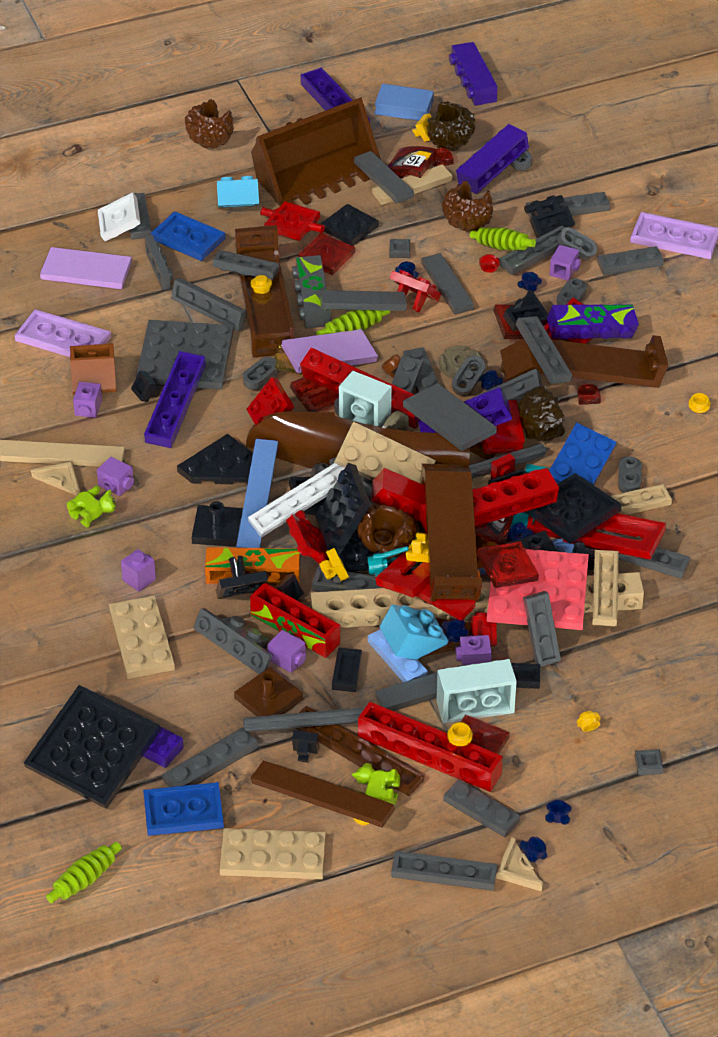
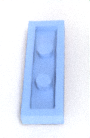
(404, 668)

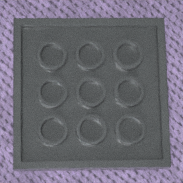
(167, 338)

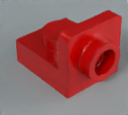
(502, 466)
(481, 627)

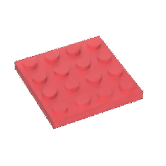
(560, 575)

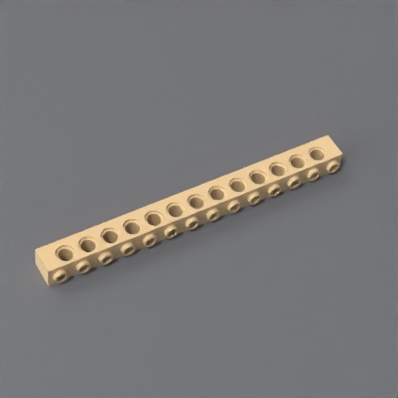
(370, 606)

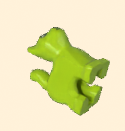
(89, 506)
(378, 782)

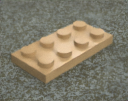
(374, 452)
(141, 637)
(272, 853)

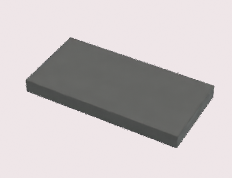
(449, 417)

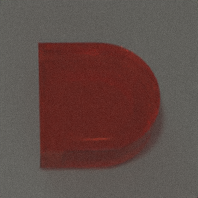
(443, 157)
(588, 394)

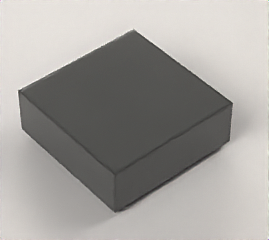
(399, 248)
(648, 762)

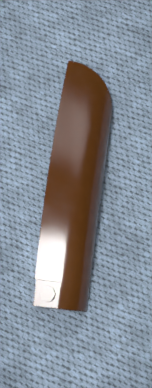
(318, 437)

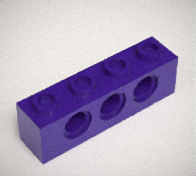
(491, 405)

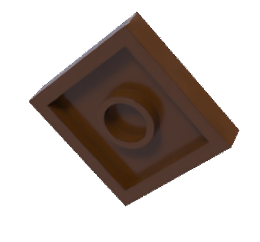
(268, 694)

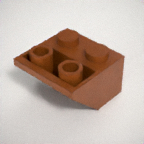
(93, 365)

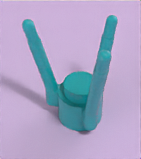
(378, 562)

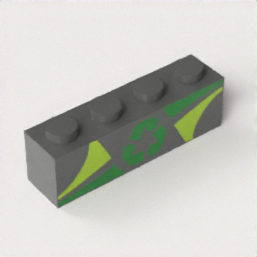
(309, 283)

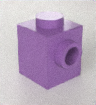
(564, 262)
(87, 399)
(115, 476)
(138, 570)
(473, 650)
(287, 651)

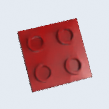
(420, 286)
(269, 401)

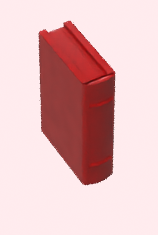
(508, 435)

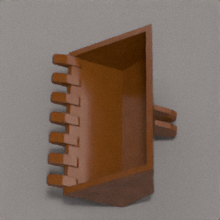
(314, 153)

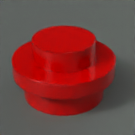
(489, 263)

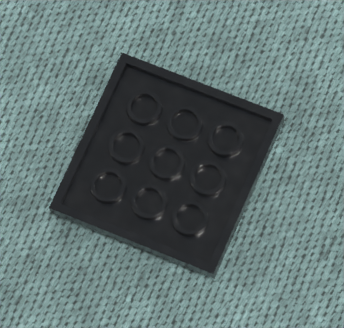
(92, 746)

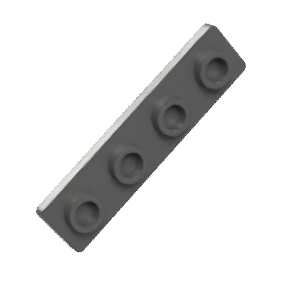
(236, 638)

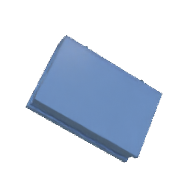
(403, 102)

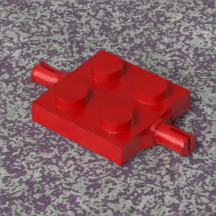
(293, 220)
(308, 537)

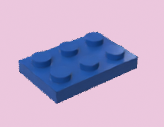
(188, 236)
(582, 454)
(183, 809)

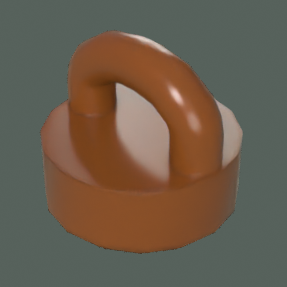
(391, 364)

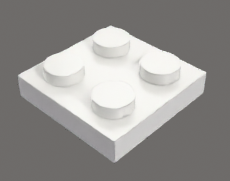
(118, 216)

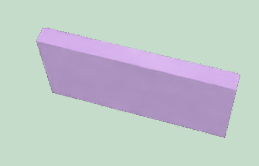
(675, 235)
(86, 268)
(58, 333)
(345, 346)

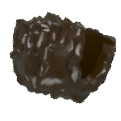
(451, 126)
(541, 415)

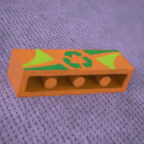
(275, 561)

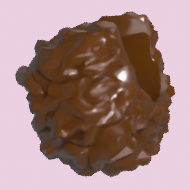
(207, 127)
(464, 211)
(386, 529)

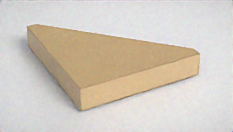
(59, 476)
(517, 868)

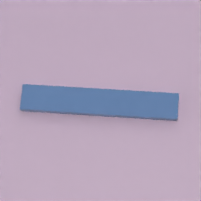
(257, 490)

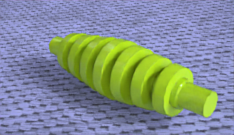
(502, 238)
(353, 321)
(83, 872)

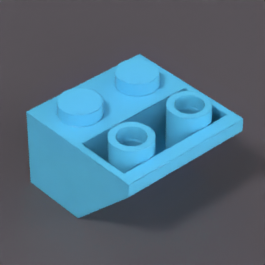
(237, 192)
(412, 631)

